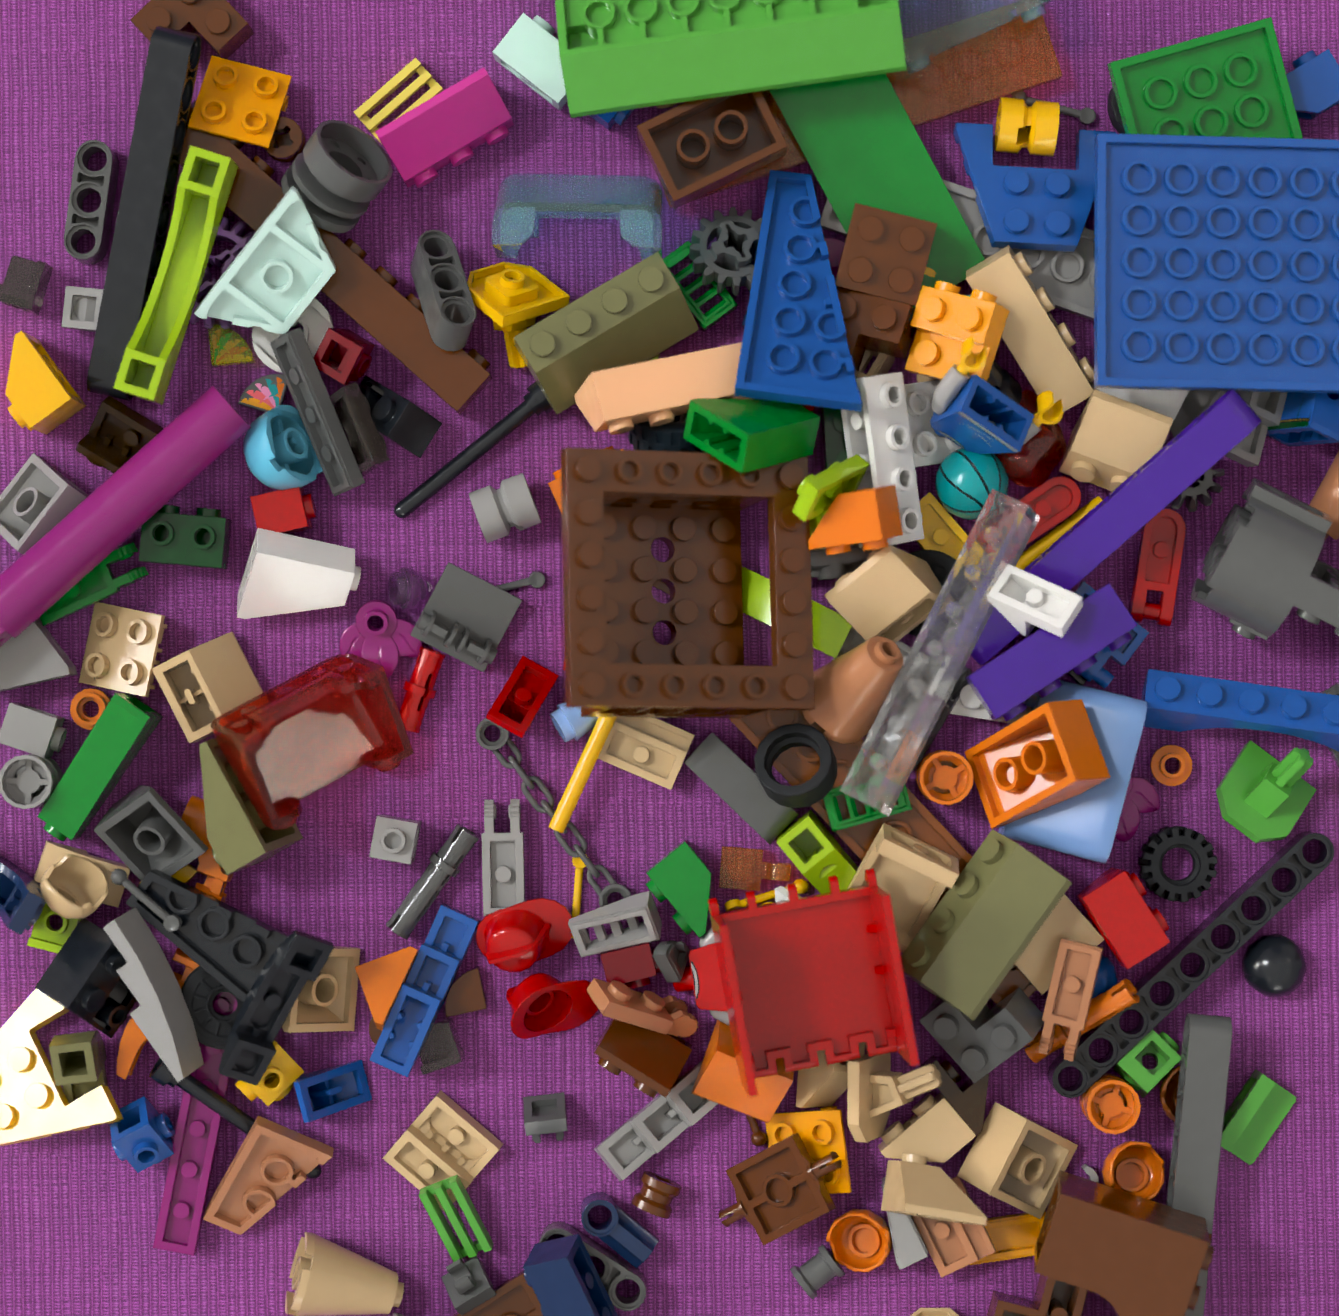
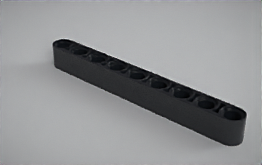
(144, 199)
(1210, 959)

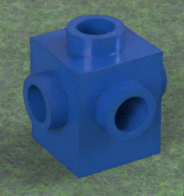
(142, 1135)

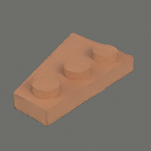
(262, 1172)

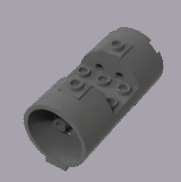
(1269, 563)

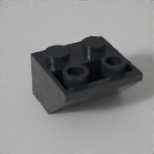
(87, 980)

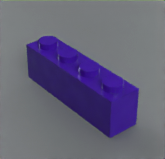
(1044, 657)

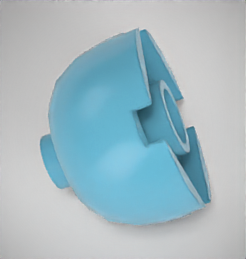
(281, 450)

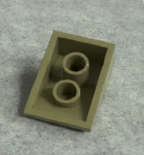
(231, 821)

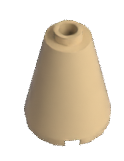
(339, 1282)

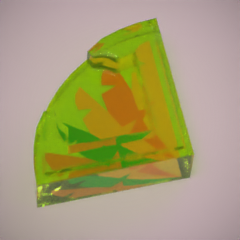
(228, 347)

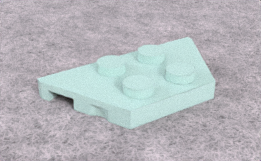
(274, 272)

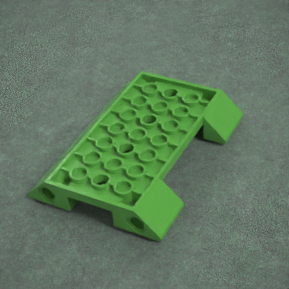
(692, 50)

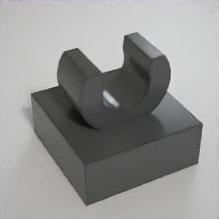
(545, 1115)
(468, 1284)

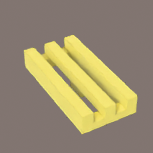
(392, 85)

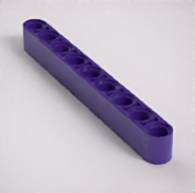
(1131, 506)

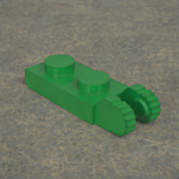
(95, 586)

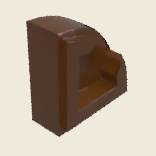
(466, 994)

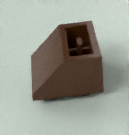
(644, 1054)

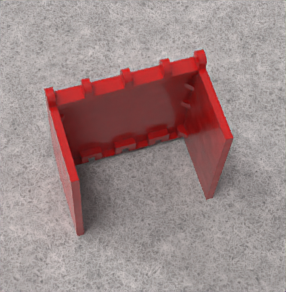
(812, 979)

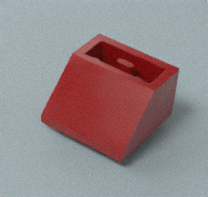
(1123, 917)

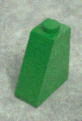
(751, 431)

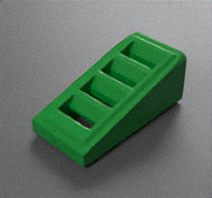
(716, 313)
(834, 814)

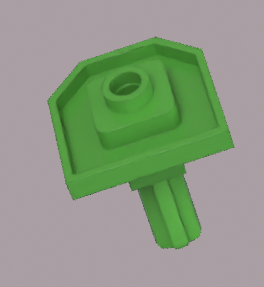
(1263, 794)

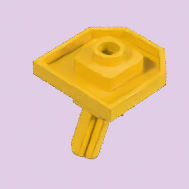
(513, 299)

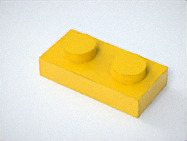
(939, 528)

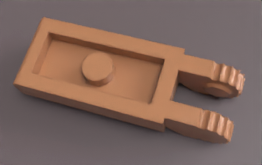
(1070, 994)
(643, 1009)

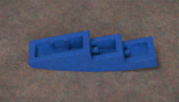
(424, 990)

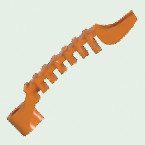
(215, 884)

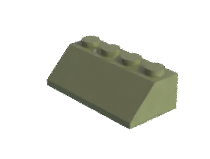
(606, 329)
(983, 924)

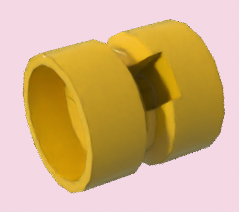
(1041, 124)

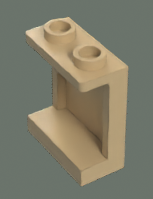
(911, 874)

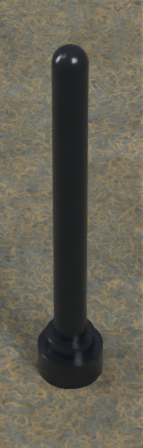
(534, 403)
(212, 1100)

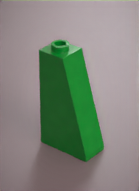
(98, 766)

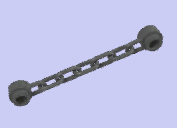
(547, 807)

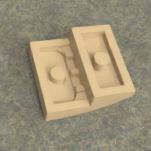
(1040, 955)
(441, 1145)

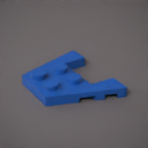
(1029, 204)

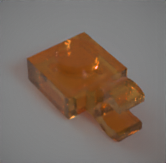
(745, 868)

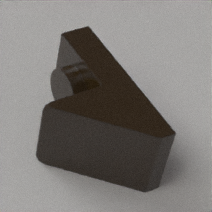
(968, 1099)

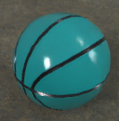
(967, 480)

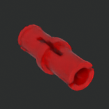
(420, 688)

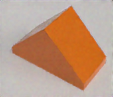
(383, 979)

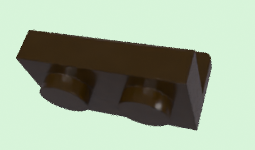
(116, 435)

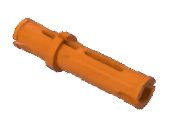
(1101, 1009)

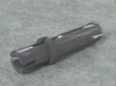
(441, 868)

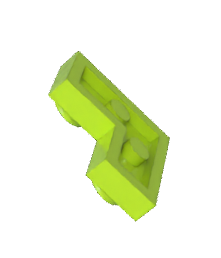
(820, 490)

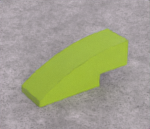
(828, 626)

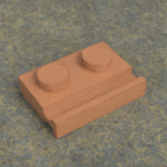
(953, 1243)

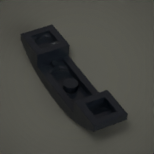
(269, 1003)

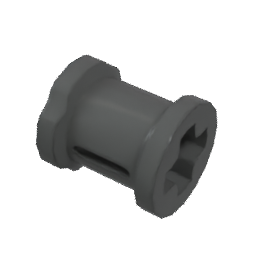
(817, 1271)

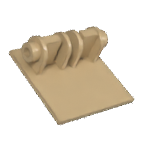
(122, 649)

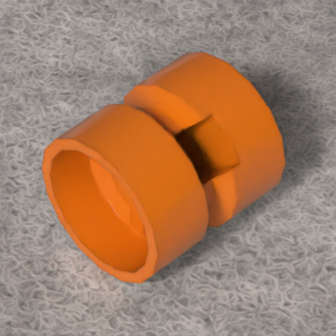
(944, 777)
(1111, 1104)

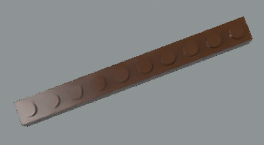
(355, 286)

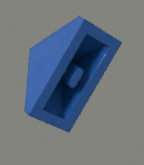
(332, 1090)

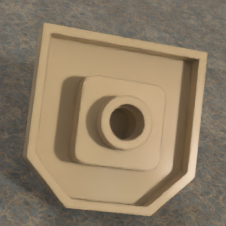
(877, 1090)

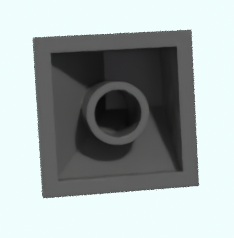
(148, 834)

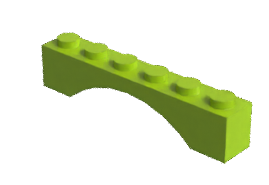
(191, 236)

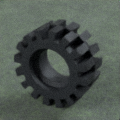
(1201, 873)

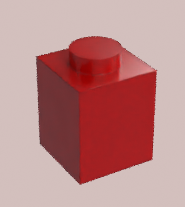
(284, 510)

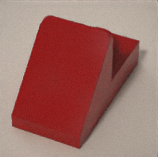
(522, 697)

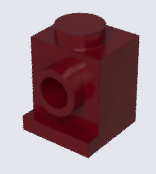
(350, 357)
(630, 965)

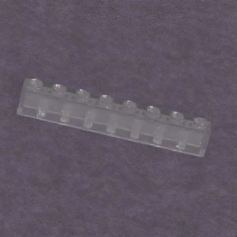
(938, 654)

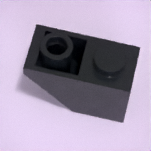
(399, 418)

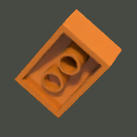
(1037, 762)

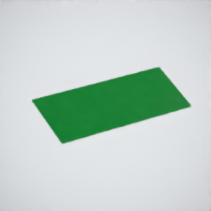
(873, 156)

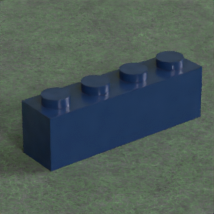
(566, 1279)

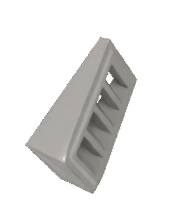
(627, 908)
(906, 1239)

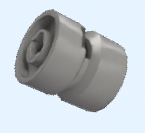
(504, 508)
(29, 780)

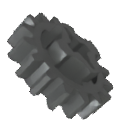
(731, 255)

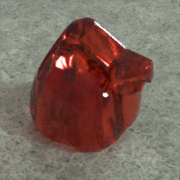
(1038, 455)

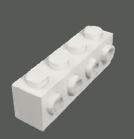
(884, 441)

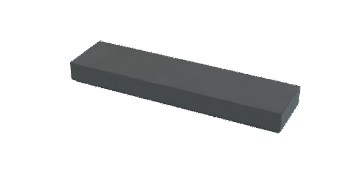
(317, 412)

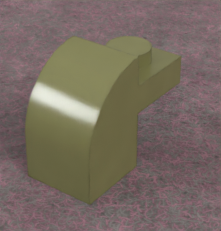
(78, 1062)

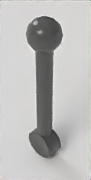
(1085, 116)
(535, 579)
(170, 922)

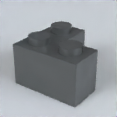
(990, 1038)

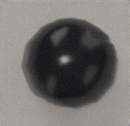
(1274, 965)

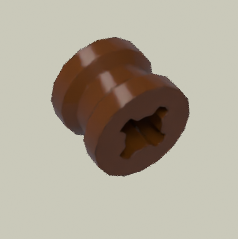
(288, 144)
(656, 1194)

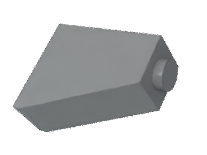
(33, 659)

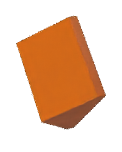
(721, 1083)

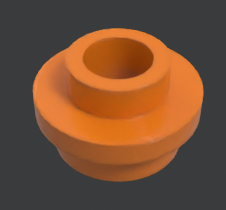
(78, 705)
(1158, 761)

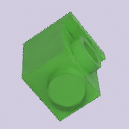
(1159, 1046)

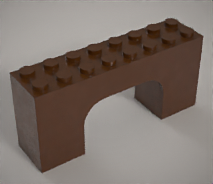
(1123, 1248)

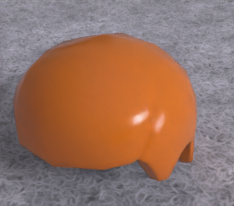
(1134, 1169)
(860, 1240)

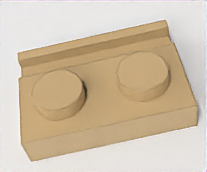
(647, 748)

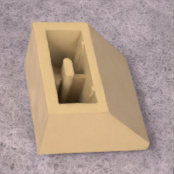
(886, 594)
(207, 684)

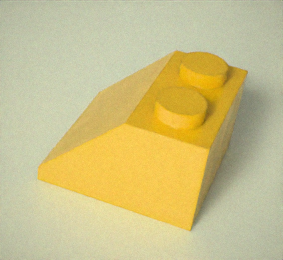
(38, 388)

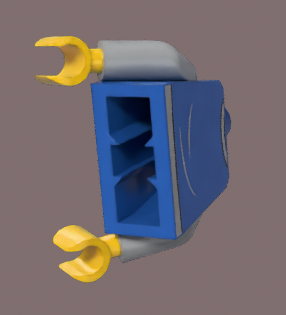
(982, 416)

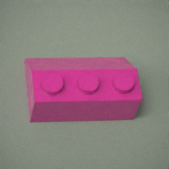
(446, 129)

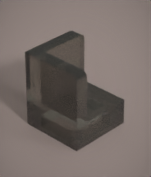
(25, 284)
(441, 1047)

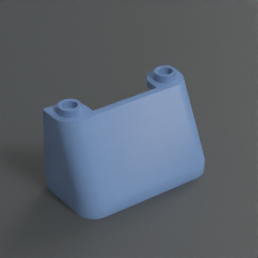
(1089, 821)

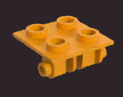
(240, 101)
(821, 1134)

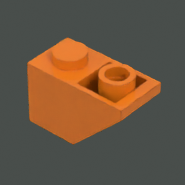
(859, 517)

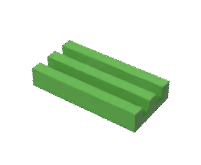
(434, 1211)

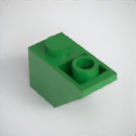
(686, 885)

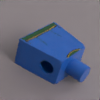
(1308, 420)

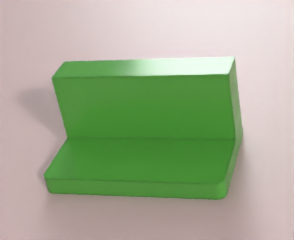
(1254, 1116)

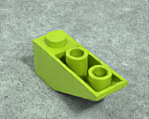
(816, 853)

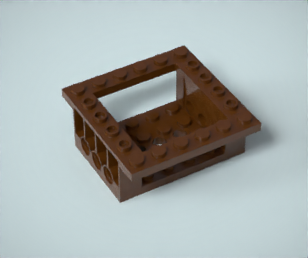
(692, 502)

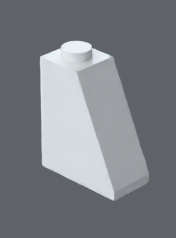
(295, 575)

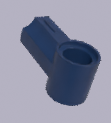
(620, 1231)

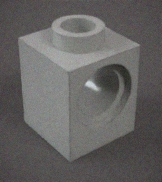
(32, 730)
(395, 839)

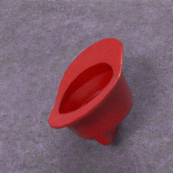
(524, 933)
(548, 1005)

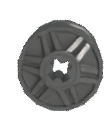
(338, 175)

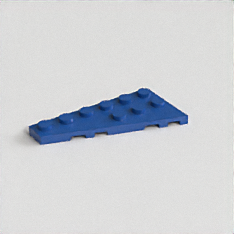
(794, 319)

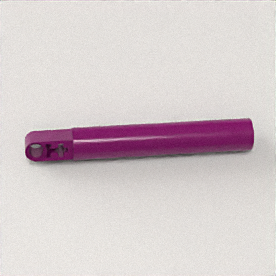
(116, 510)

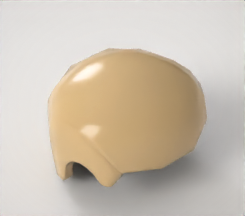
(74, 887)

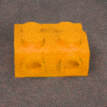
(948, 319)

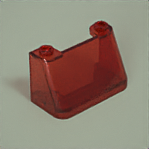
(312, 734)

